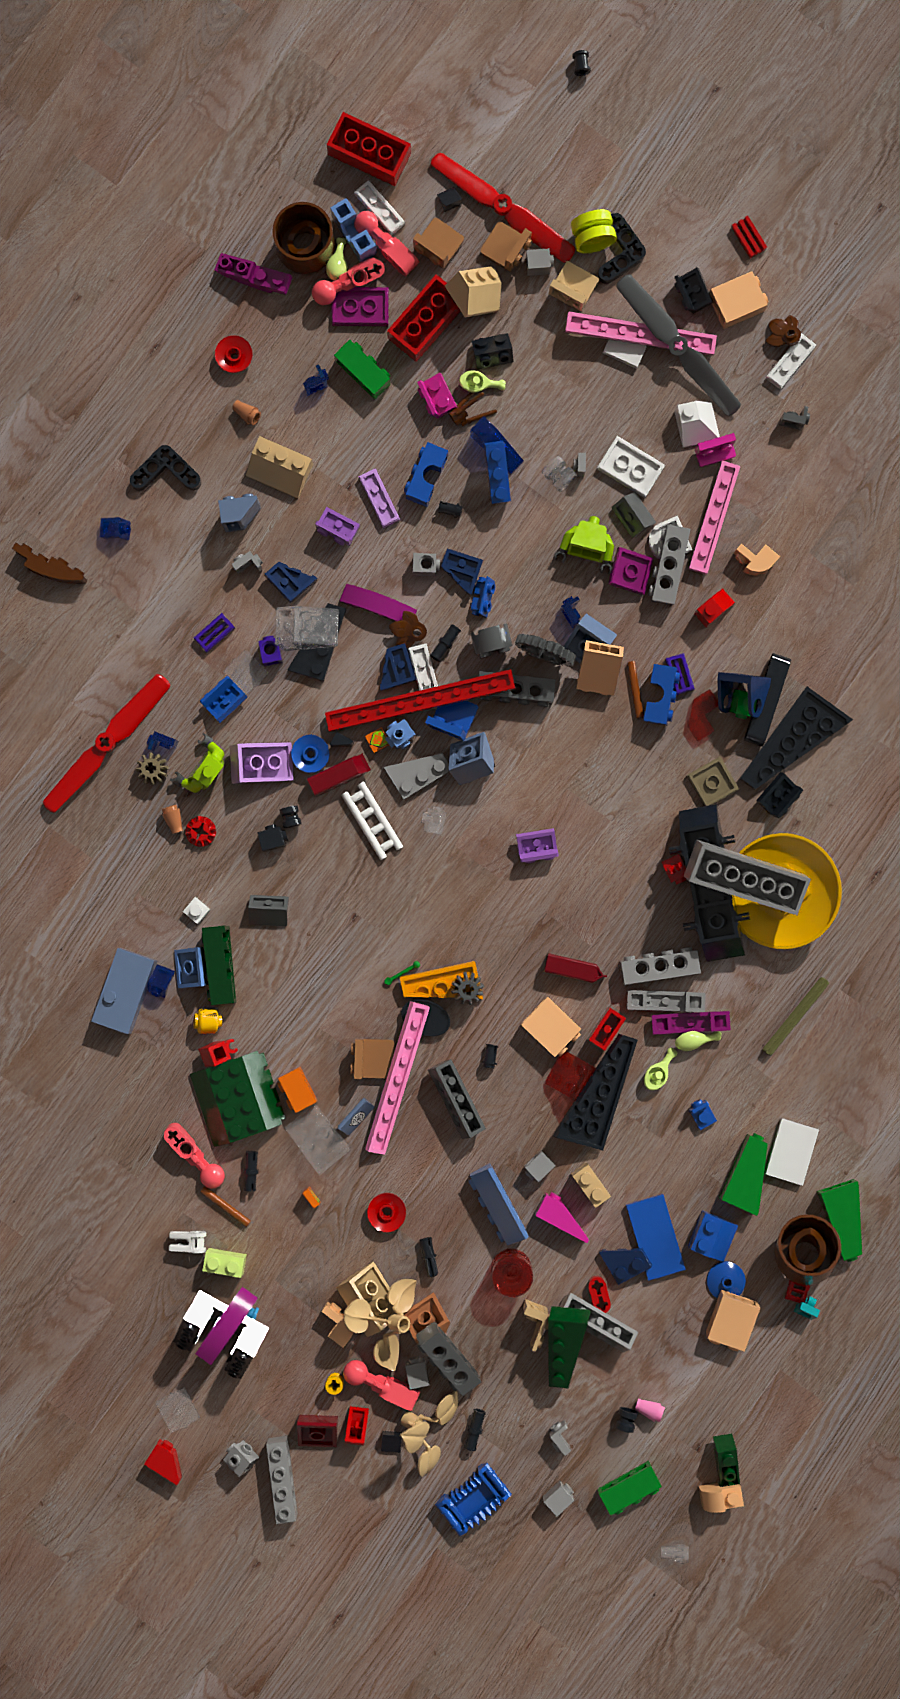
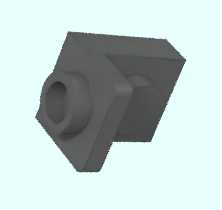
(795, 421)

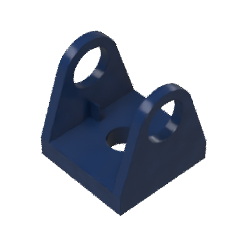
(756, 687)

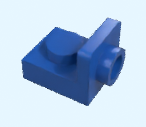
(702, 1114)

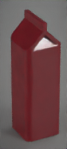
(338, 775)
(572, 968)

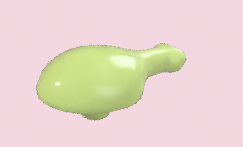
(337, 263)
(476, 382)
(693, 1040)
(658, 1073)

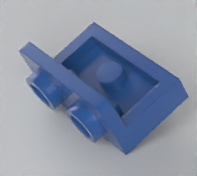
(223, 699)

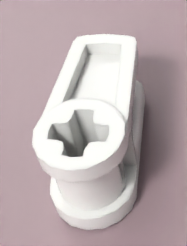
(195, 1240)

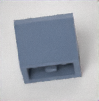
(238, 512)

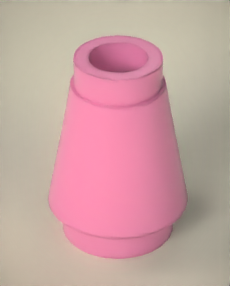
(650, 1409)

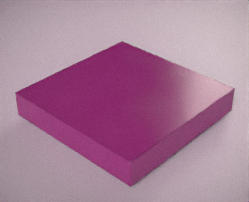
(630, 571)

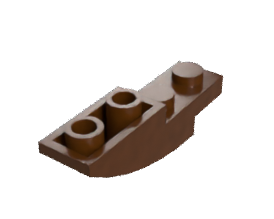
(53, 569)

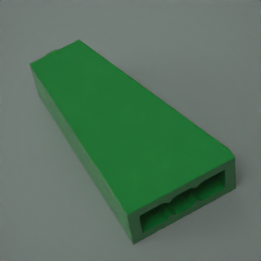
(746, 1176)
(842, 1211)

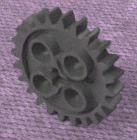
(546, 650)

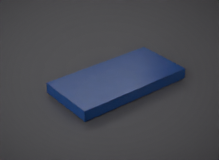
(656, 1236)

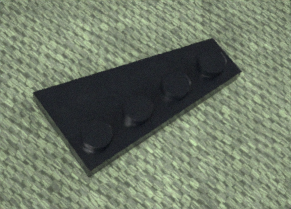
(316, 661)

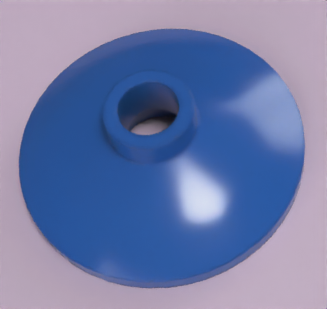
(303, 746)
(723, 1271)

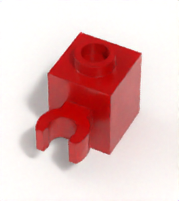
(675, 869)
(216, 1052)

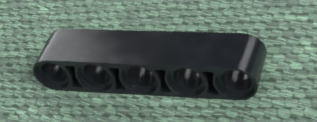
(759, 727)

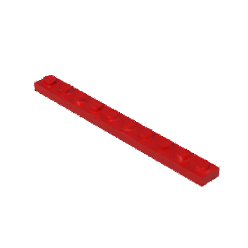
(420, 700)

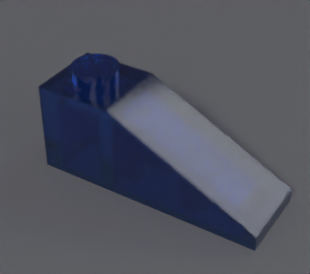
(486, 432)

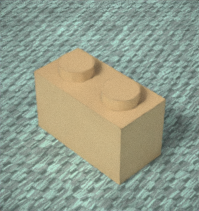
(591, 1184)

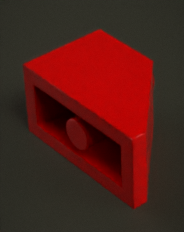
(714, 607)
(165, 1461)

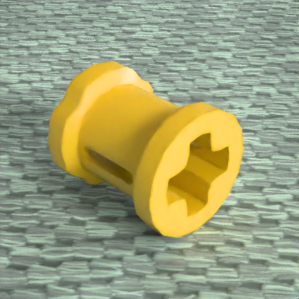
(330, 1387)

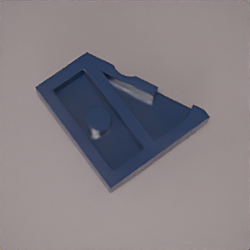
(289, 581)
(625, 1263)

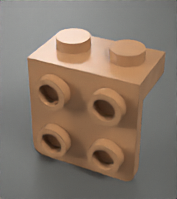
(438, 242)
(506, 245)
(372, 1058)

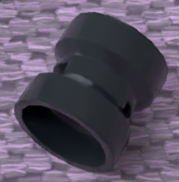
(290, 821)
(626, 1420)

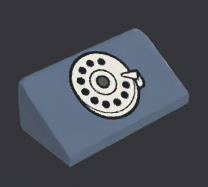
(356, 1116)

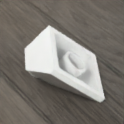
(696, 423)

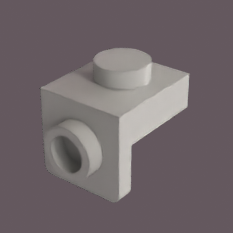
(243, 561)
(559, 1442)

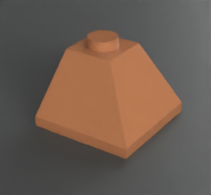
(425, 1313)

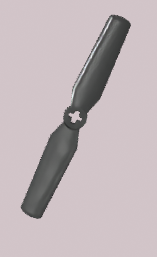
(665, 329)

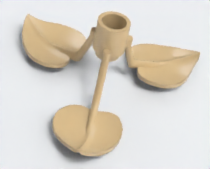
(357, 1315)
(417, 1430)

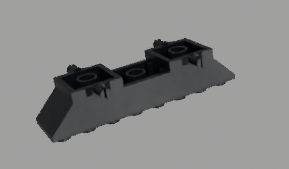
(714, 910)

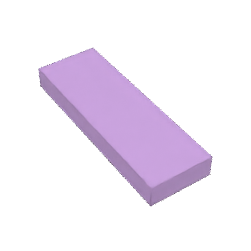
(379, 498)

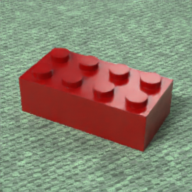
(369, 149)
(424, 319)

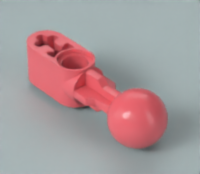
(391, 248)
(325, 291)
(211, 1174)
(388, 1387)

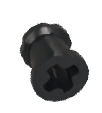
(581, 63)

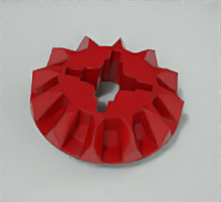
(208, 826)

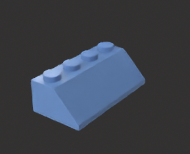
(498, 1204)

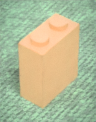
(738, 299)
(599, 668)
(551, 1027)
(732, 1321)

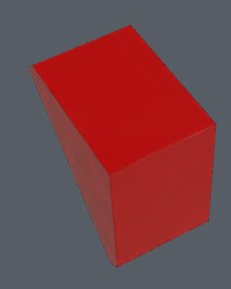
(356, 1425)

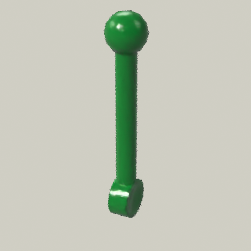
(388, 980)

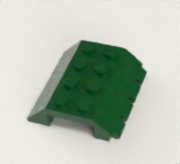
(237, 1098)

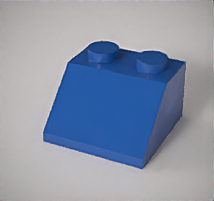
(712, 1236)

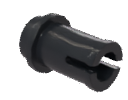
(450, 509)
(490, 1056)

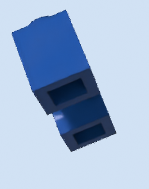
(432, 458)
(497, 472)
(660, 711)

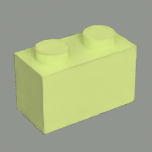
(224, 1262)

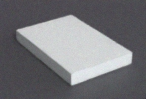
(630, 467)
(791, 1151)

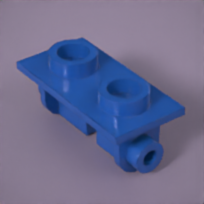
(485, 588)

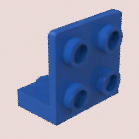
(453, 719)

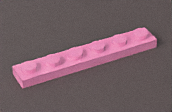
(714, 517)

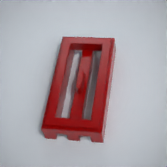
(741, 223)

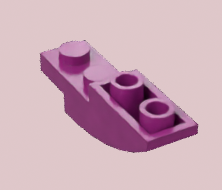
(252, 275)

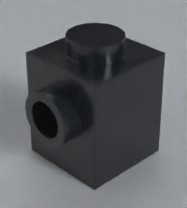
(272, 838)

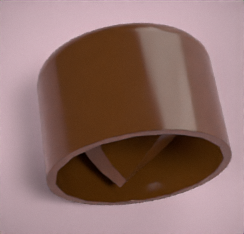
(299, 219)
(813, 1231)

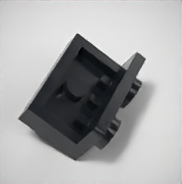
(693, 290)
(492, 351)
(779, 795)

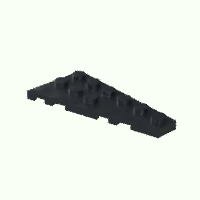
(800, 730)
(595, 1106)

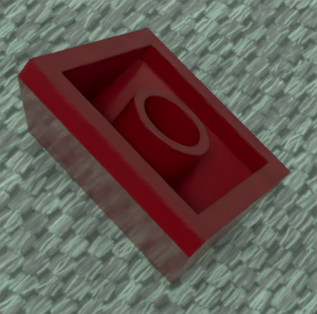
(317, 1430)

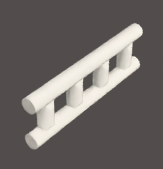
(373, 809)

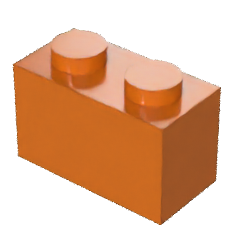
(297, 1090)

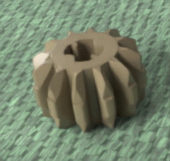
(149, 776)

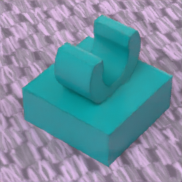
(807, 1308)

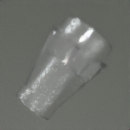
(676, 1553)

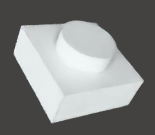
(196, 910)

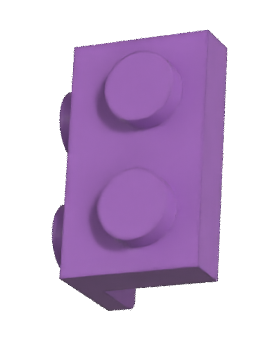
(337, 526)
(537, 845)

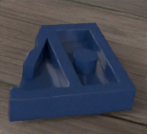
(462, 569)
(397, 668)

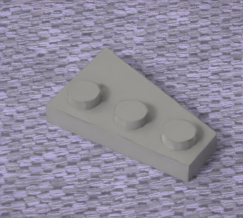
(416, 774)

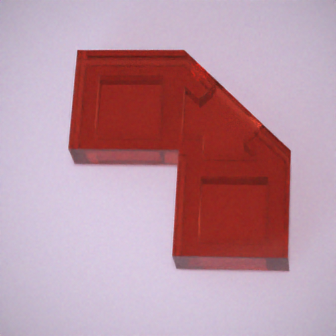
(698, 722)

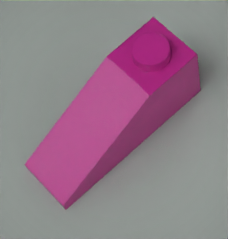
(556, 1213)

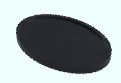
(436, 1021)

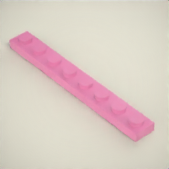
(634, 332)
(397, 1078)

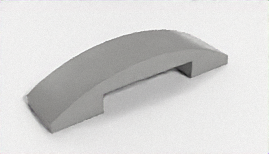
(666, 1001)

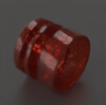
(511, 1283)

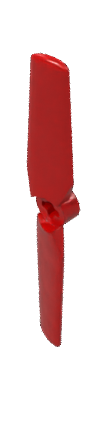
(515, 215)
(119, 728)

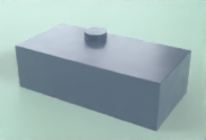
(124, 991)

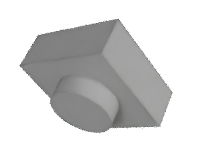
(580, 464)

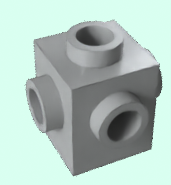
(240, 1458)

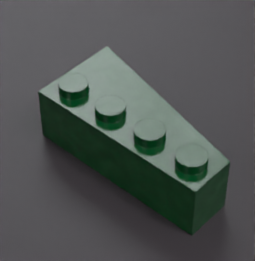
(219, 965)
(565, 1339)

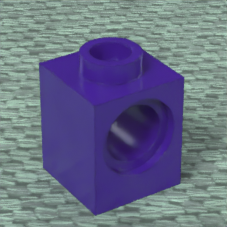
(272, 659)

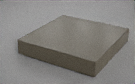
(712, 782)

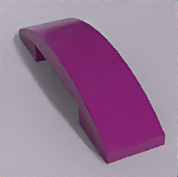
(374, 602)
(691, 1022)
(226, 1326)

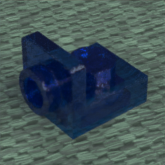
(315, 384)
(115, 528)
(571, 614)
(165, 741)
(160, 981)

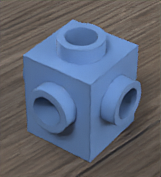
(403, 728)

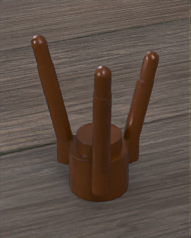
(459, 414)

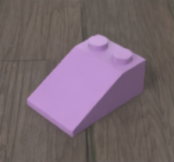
(261, 762)

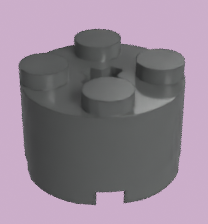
(491, 640)

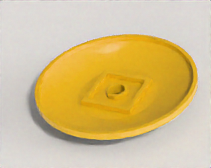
(820, 904)

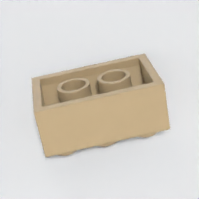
(476, 291)
(279, 467)
(373, 1288)

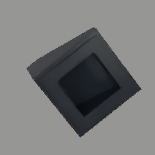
(449, 199)
(341, 741)
(391, 1441)

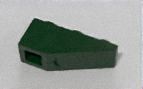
(726, 1460)

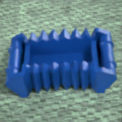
(473, 1500)

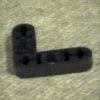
(626, 255)
(162, 464)

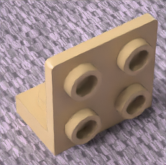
(573, 286)
(536, 1312)

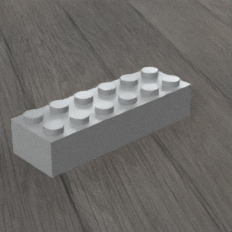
(747, 877)

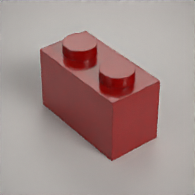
(606, 1028)

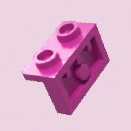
(437, 396)
(715, 450)

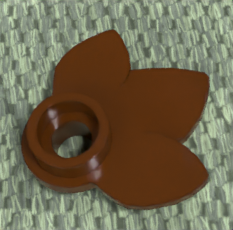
(781, 331)
(405, 629)

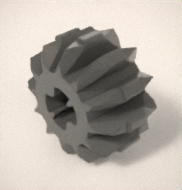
(473, 991)

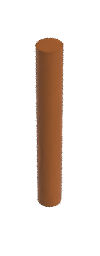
(635, 689)
(225, 1206)

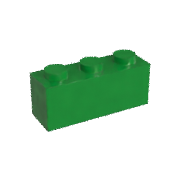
(362, 369)
(629, 1488)

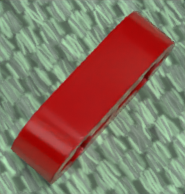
(603, 1292)

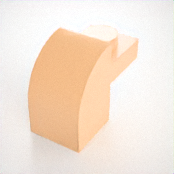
(758, 563)
(339, 1332)
(718, 1498)

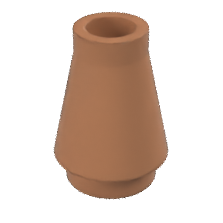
(247, 412)
(173, 818)

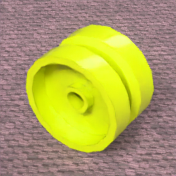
(593, 231)

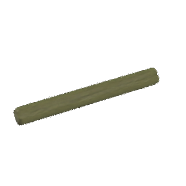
(795, 1016)

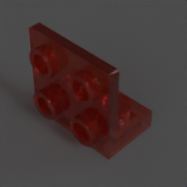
(569, 1075)

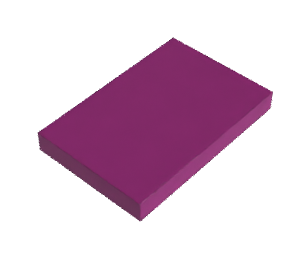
(361, 307)

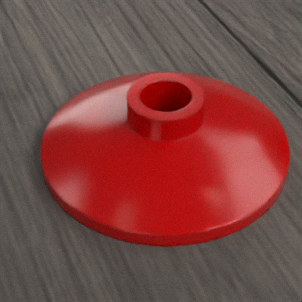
(233, 345)
(384, 1222)

